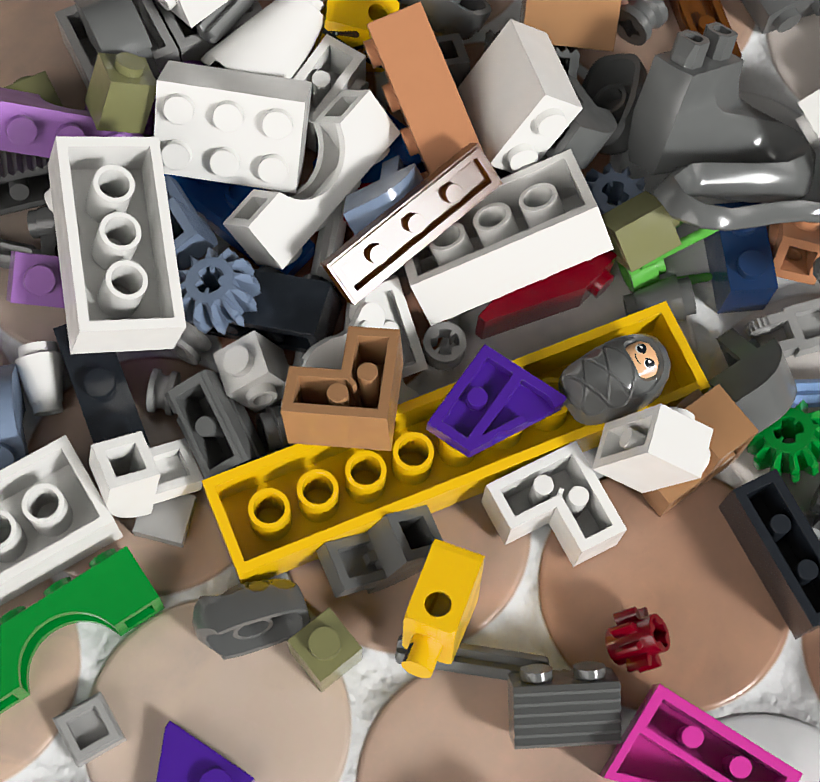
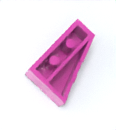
(684, 744)

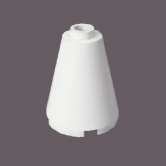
(272, 40)

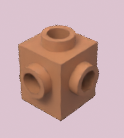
(795, 249)

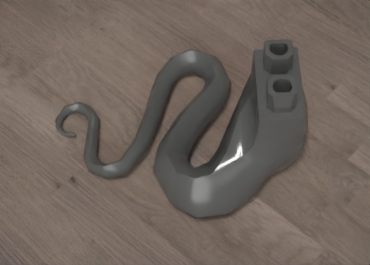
(717, 142)

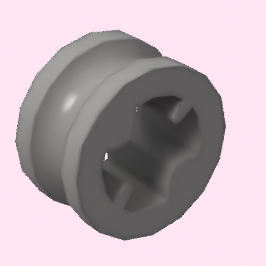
(191, 344)
(457, 353)
(158, 387)

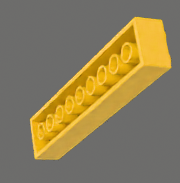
(307, 495)

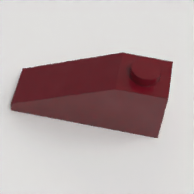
(547, 296)

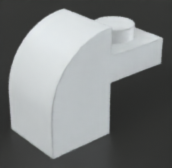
(138, 476)

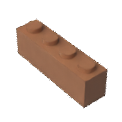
(420, 86)

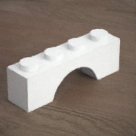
(351, 139)

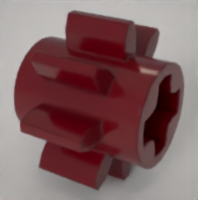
(637, 639)

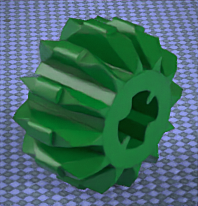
(789, 457)

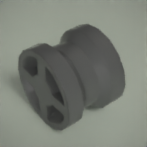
(639, 19)

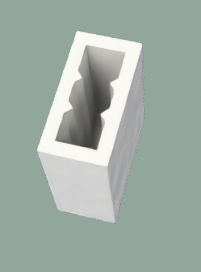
(519, 97)

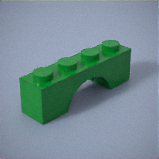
(107, 594)

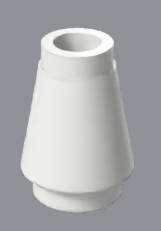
(42, 376)

